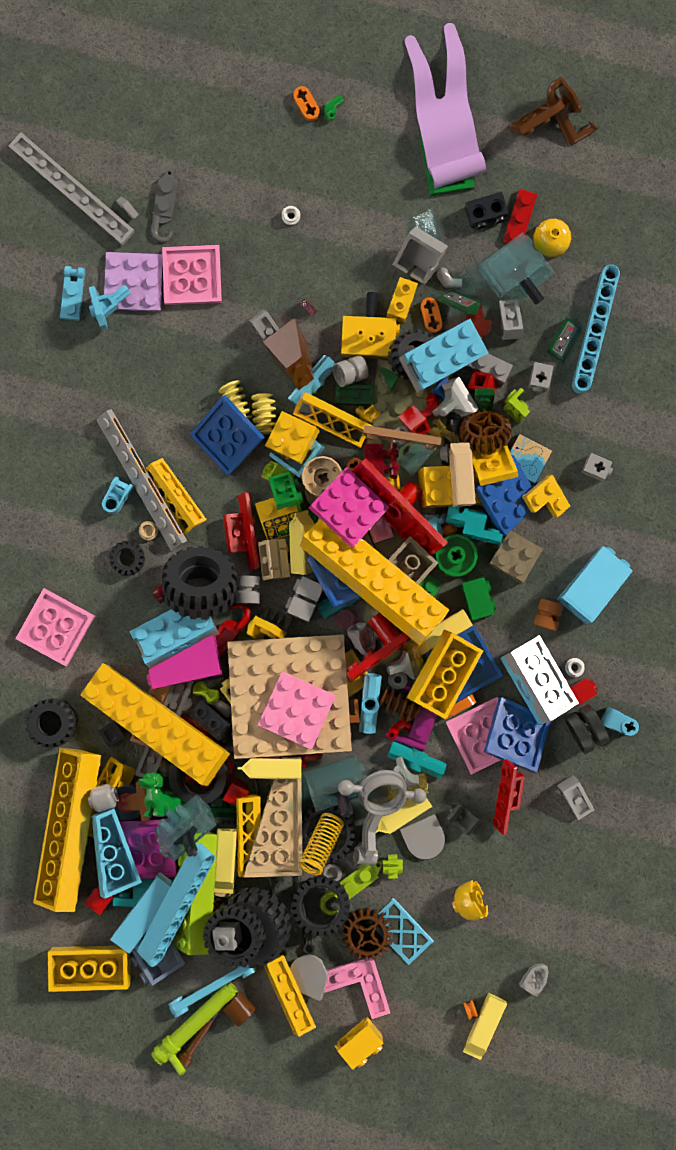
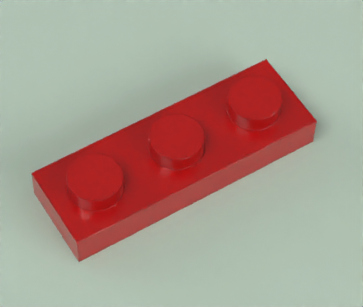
(520, 215)

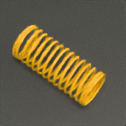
(326, 825)

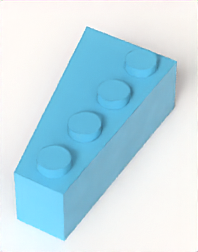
(113, 857)

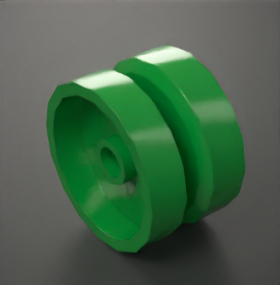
(466, 556)

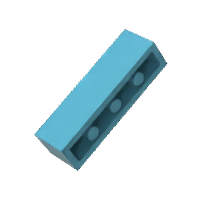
(142, 914)

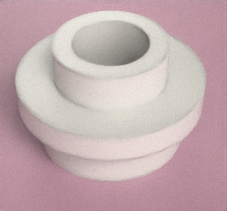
(290, 209)
(579, 663)

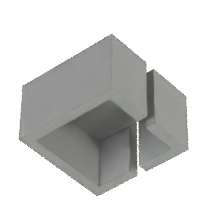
(422, 251)
(305, 599)

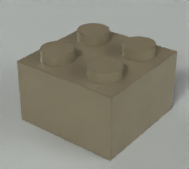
(515, 556)
(413, 560)

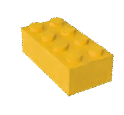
(437, 488)
(445, 674)
(88, 968)

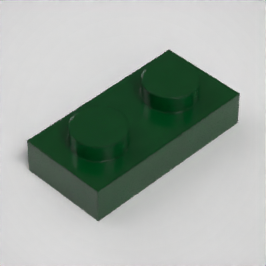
(354, 395)
(484, 399)

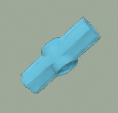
(320, 372)
(371, 691)

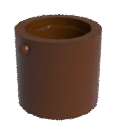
(238, 1009)

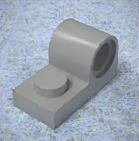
(511, 319)
(263, 324)
(576, 797)

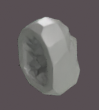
(362, 637)
(535, 979)

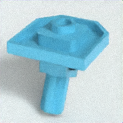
(106, 304)

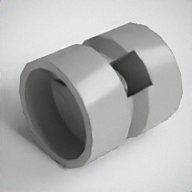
(352, 370)
(247, 589)

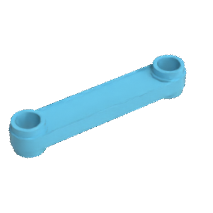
(180, 1005)

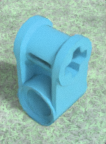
(116, 494)
(616, 721)

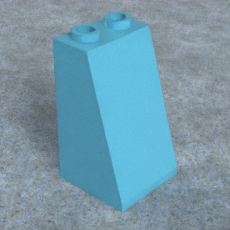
(595, 585)

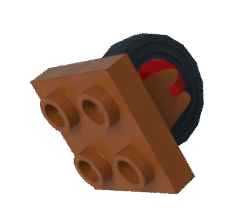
(131, 802)

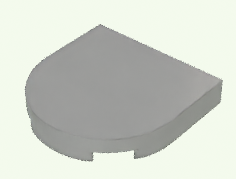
(424, 837)
(310, 976)

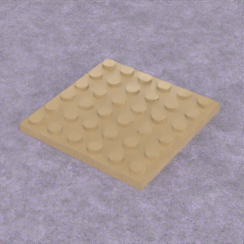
(253, 676)

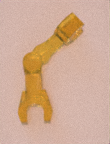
(442, 431)

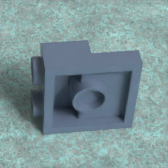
(168, 964)

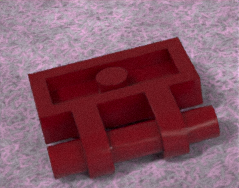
(376, 454)

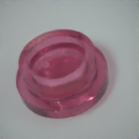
(344, 619)

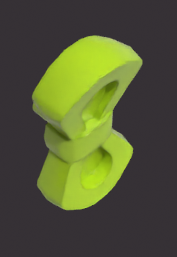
(211, 695)

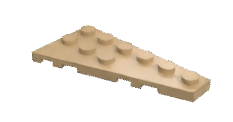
(279, 835)

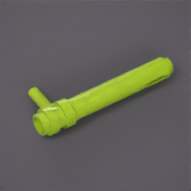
(172, 1043)

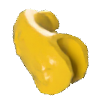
(368, 414)

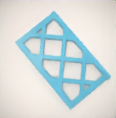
(417, 930)

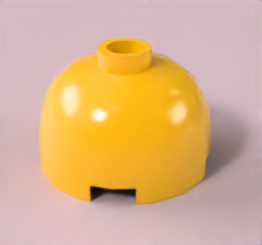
(552, 237)
(470, 903)

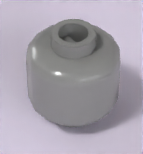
(103, 798)

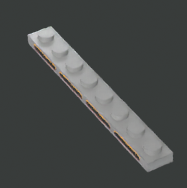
(71, 188)
(141, 480)

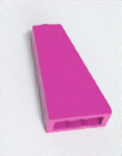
(191, 664)

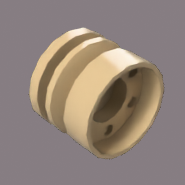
(315, 469)

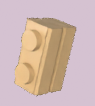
(274, 559)

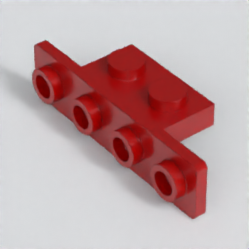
(240, 532)
(508, 796)

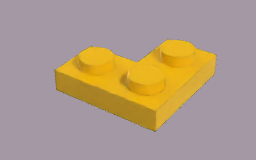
(547, 493)

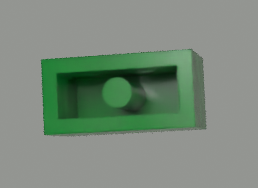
(478, 599)

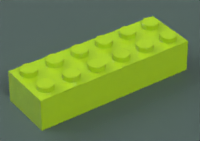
(190, 932)

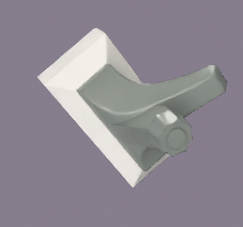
(456, 399)

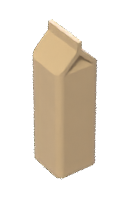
(462, 475)

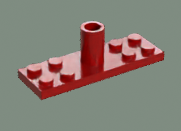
(401, 513)
(391, 639)

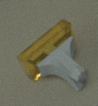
(409, 662)
(412, 781)

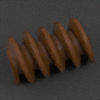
(399, 704)

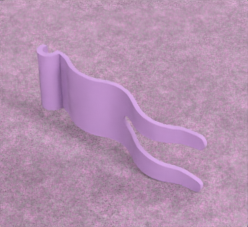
(446, 122)

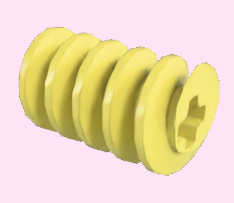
(232, 392)
(263, 412)

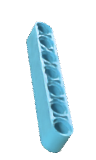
(596, 320)
(175, 905)

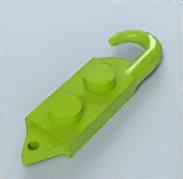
(353, 884)

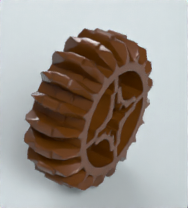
(486, 431)
(356, 947)

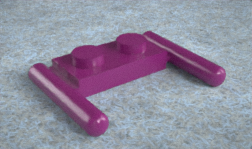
(420, 729)

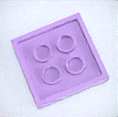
(140, 274)

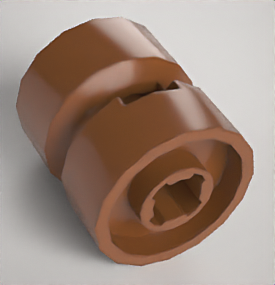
(548, 615)

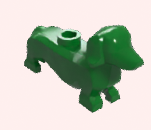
(155, 800)

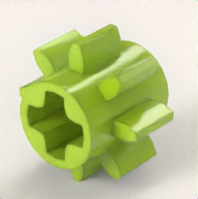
(392, 866)

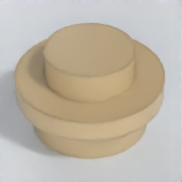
(148, 530)

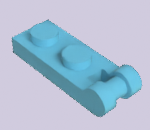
(72, 294)

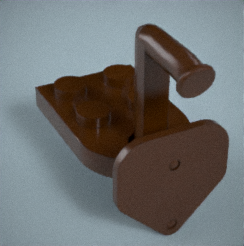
(555, 106)

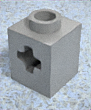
(546, 372)
(593, 460)
(227, 935)

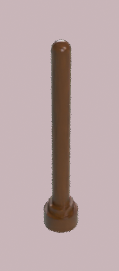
(186, 1056)

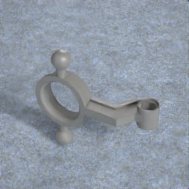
(367, 853)

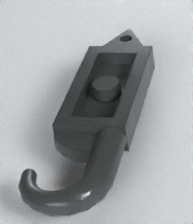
(164, 205)

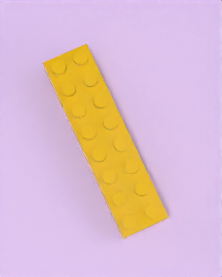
(376, 582)
(155, 724)
(66, 830)

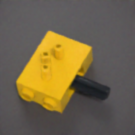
(370, 334)

